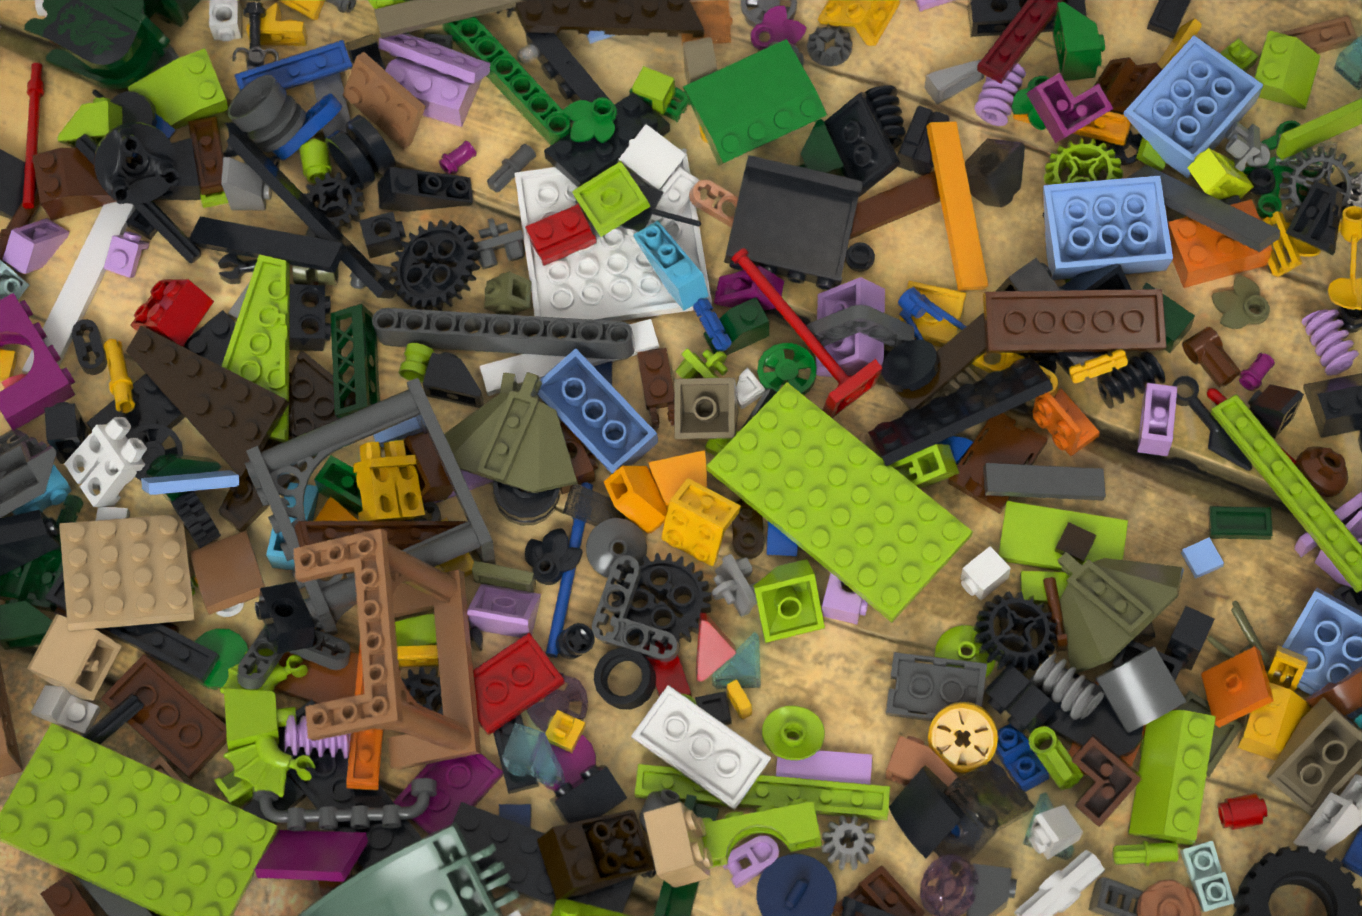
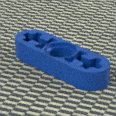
(315, 119)

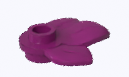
(778, 28)

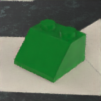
(1076, 43)

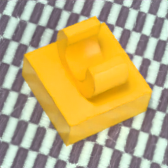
(565, 731)

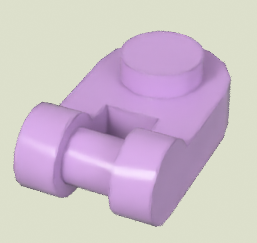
(760, 853)

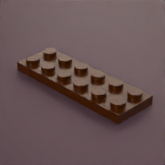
(1074, 321)

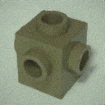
(507, 294)

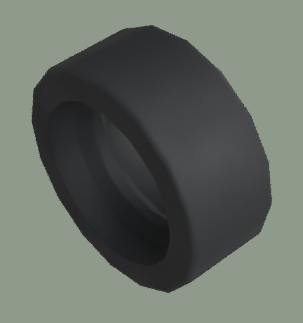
(604, 668)

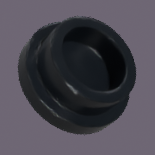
(1262, 180)
(860, 257)

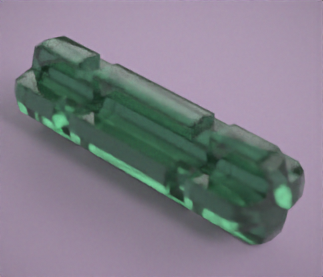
(68, 515)

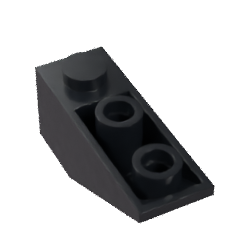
(422, 190)

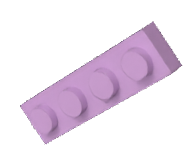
(435, 56)

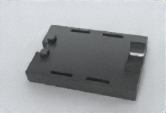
(931, 687)

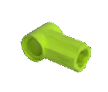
(1055, 758)

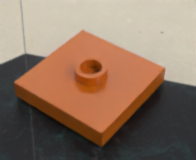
(1237, 686)

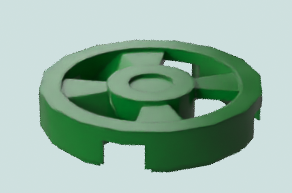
(786, 369)

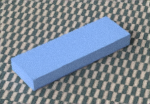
(190, 482)

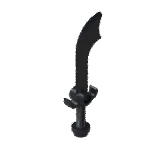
(254, 56)

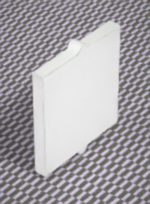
(652, 157)

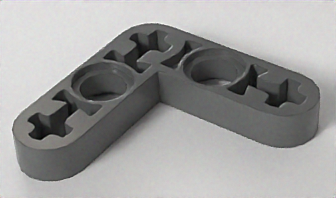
(863, 320)
(622, 625)
(268, 663)

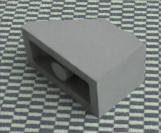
(243, 186)

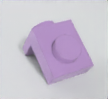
(125, 253)

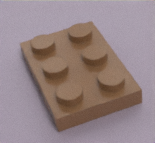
(383, 100)

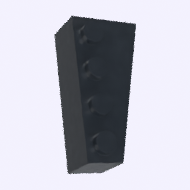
(1037, 277)

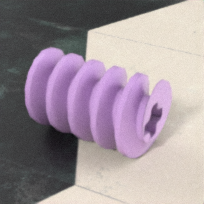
(996, 99)
(1330, 341)
(297, 737)

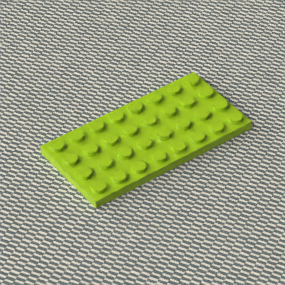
(839, 501)
(133, 829)

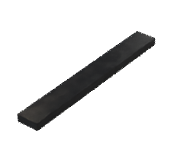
(310, 215)

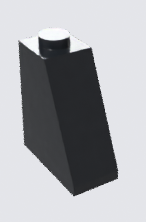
(26, 538)

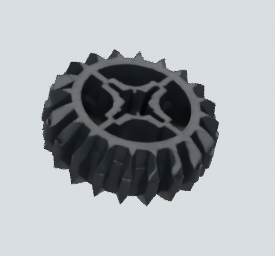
(1007, 611)

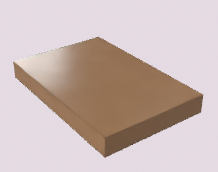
(227, 572)

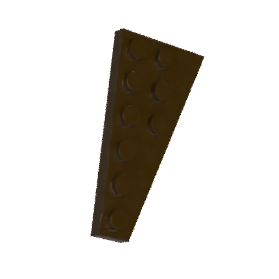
(610, 16)
(217, 402)
(309, 408)

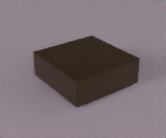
(1075, 542)

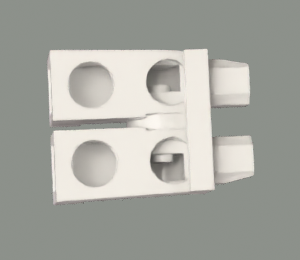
(108, 461)

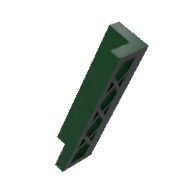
(364, 357)
(680, 900)

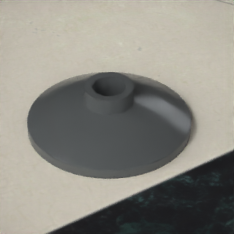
(603, 537)

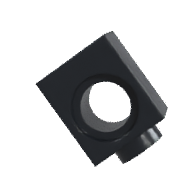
(375, 225)

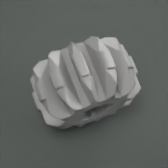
(848, 830)

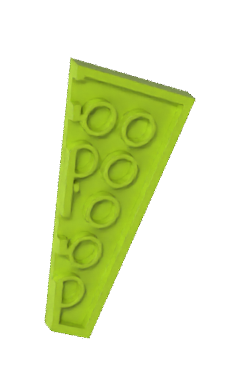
(261, 334)

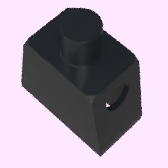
(188, 183)

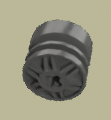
(266, 113)

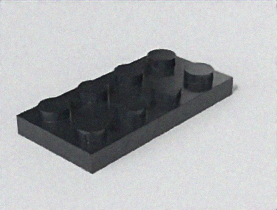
(590, 158)

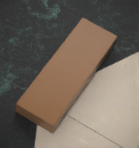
(1326, 34)

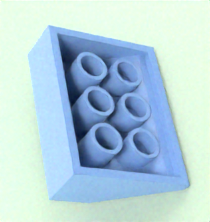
(1192, 104)
(1106, 225)
(1330, 638)

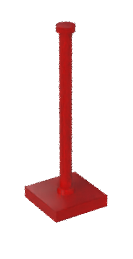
(850, 386)

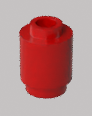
(1242, 811)

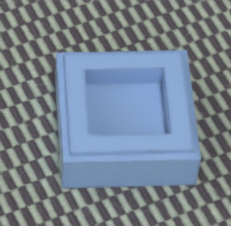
(1202, 558)

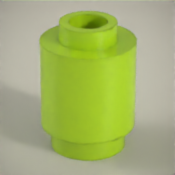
(315, 160)

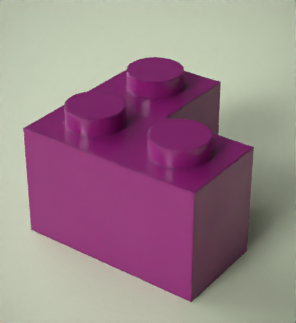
(1064, 113)

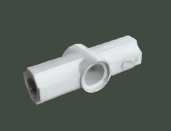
(1063, 887)

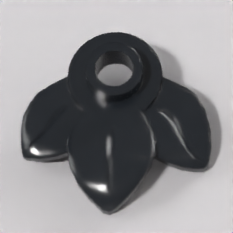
(552, 552)

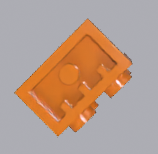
(1064, 421)

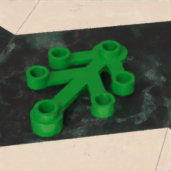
(1271, 200)

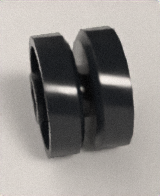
(360, 151)
(524, 507)

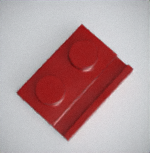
(560, 234)

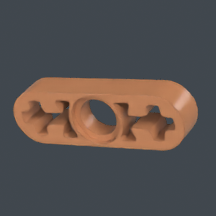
(713, 192)

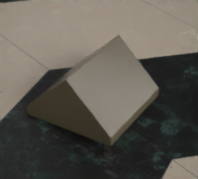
(705, 408)

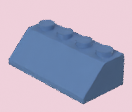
(596, 412)

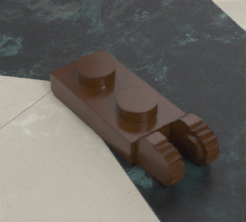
(657, 383)

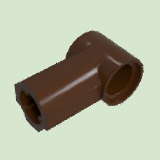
(1208, 351)

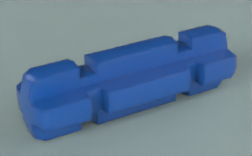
(712, 324)

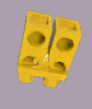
(388, 483)

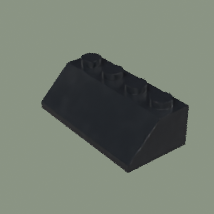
(1336, 404)

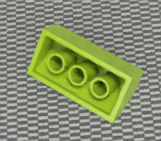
(1173, 777)

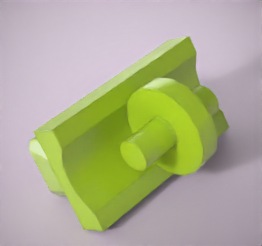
(693, 365)

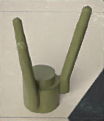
(1247, 630)

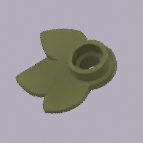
(1237, 303)

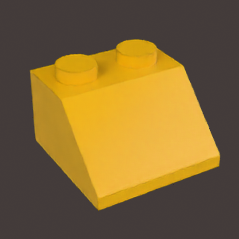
(1272, 725)

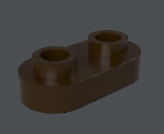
(748, 526)

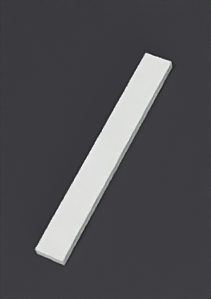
(83, 279)

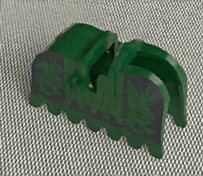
(108, 39)

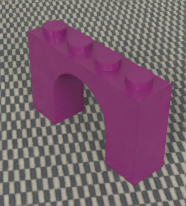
(45, 381)

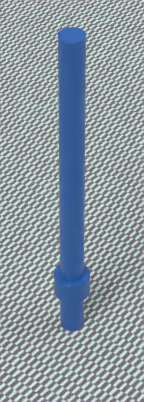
(565, 587)

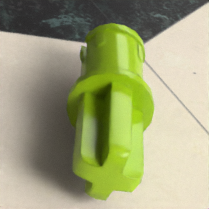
(1145, 853)

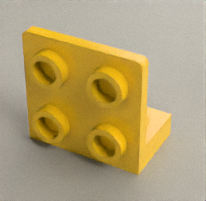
(866, 16)
(698, 521)

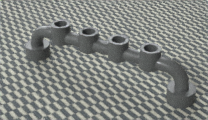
(357, 815)

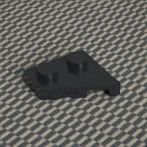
(1318, 218)

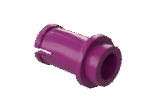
(456, 158)
(1252, 377)

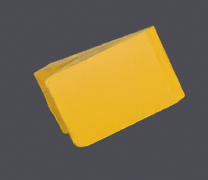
(280, 32)

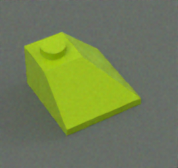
(788, 601)

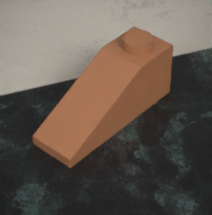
(909, 758)

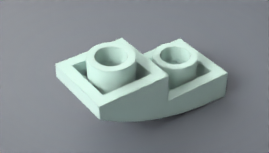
(1207, 876)

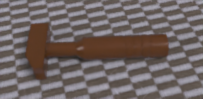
(1055, 607)

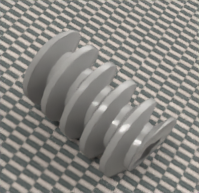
(1066, 688)

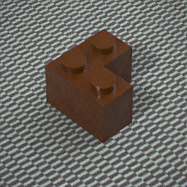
(1111, 778)

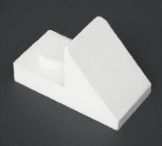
(65, 710)

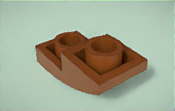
(1344, 695)

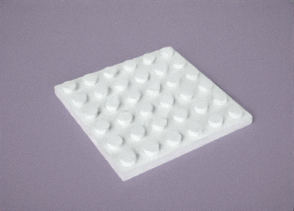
(606, 278)

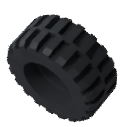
(1300, 869)

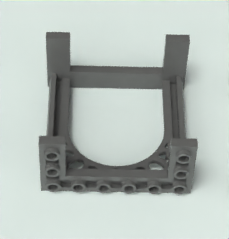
(336, 596)

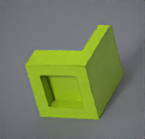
(655, 86)

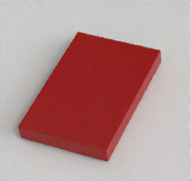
(513, 682)

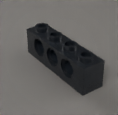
(987, 22)

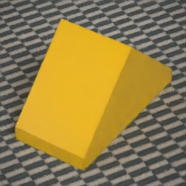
(1286, 668)

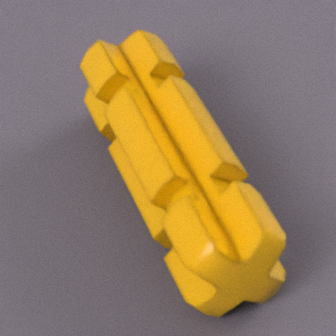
(1098, 366)

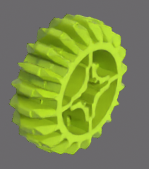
(1073, 158)

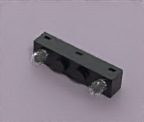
(561, 66)

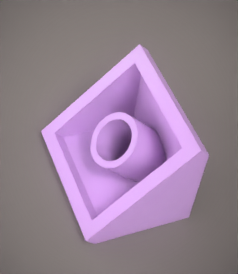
(503, 610)

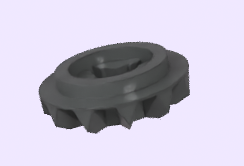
(834, 55)

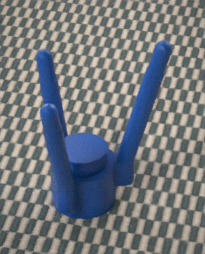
(917, 305)

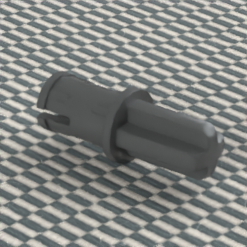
(510, 167)

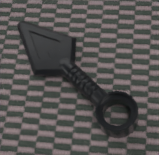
(1218, 438)

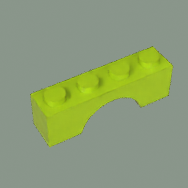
(792, 824)

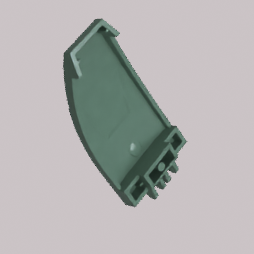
(421, 879)

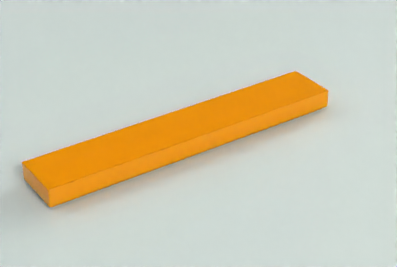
(957, 206)

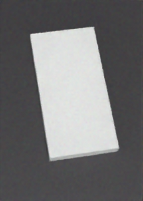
(701, 747)

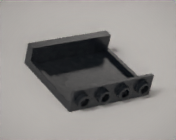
(794, 221)

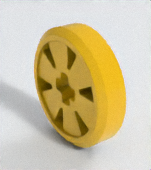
(982, 736)

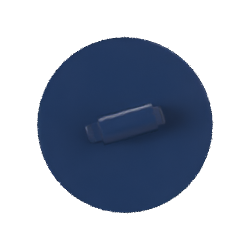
(796, 888)

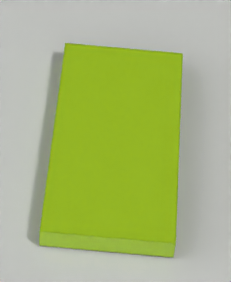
(1034, 531)

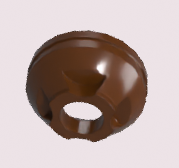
(1324, 478)

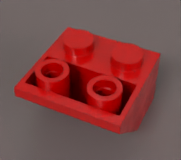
(173, 309)

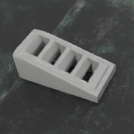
(952, 80)

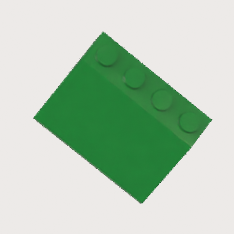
(754, 101)

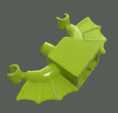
(254, 725)

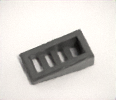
(1115, 888)

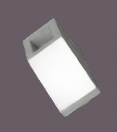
(1054, 831)

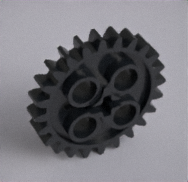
(435, 266)
(680, 582)

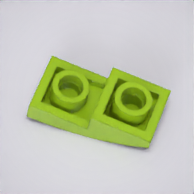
(416, 631)

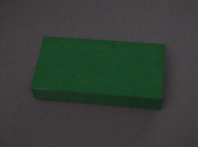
(1240, 522)

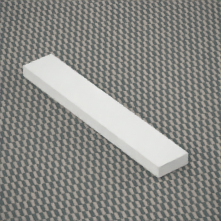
(492, 373)

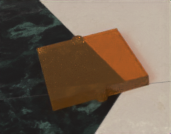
(714, 19)

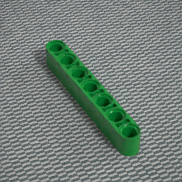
(513, 82)

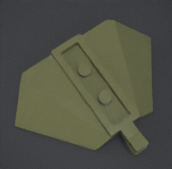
(514, 441)
(1111, 605)

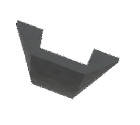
(23, 469)

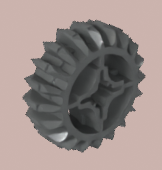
(1323, 172)

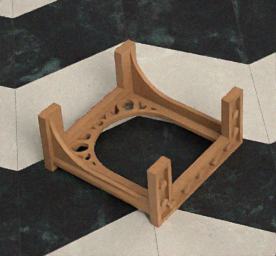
(389, 587)

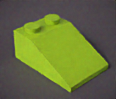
(184, 90)

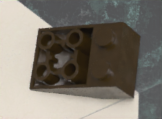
(594, 853)

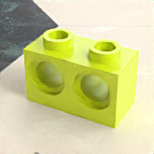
(1218, 175)

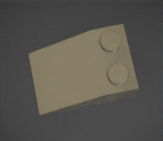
(1318, 757)

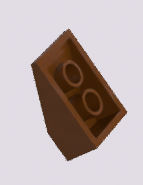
(67, 183)

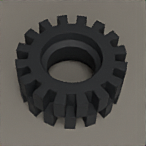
(196, 518)

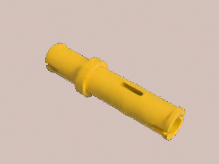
(120, 383)

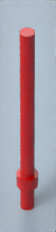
(35, 91)

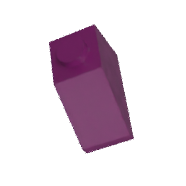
(739, 288)

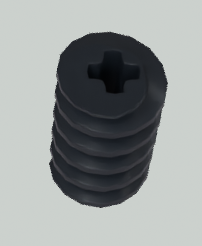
(887, 109)
(1133, 375)

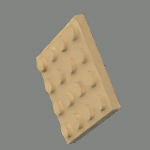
(125, 572)

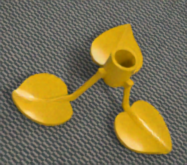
(1342, 291)

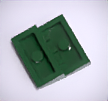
(33, 580)

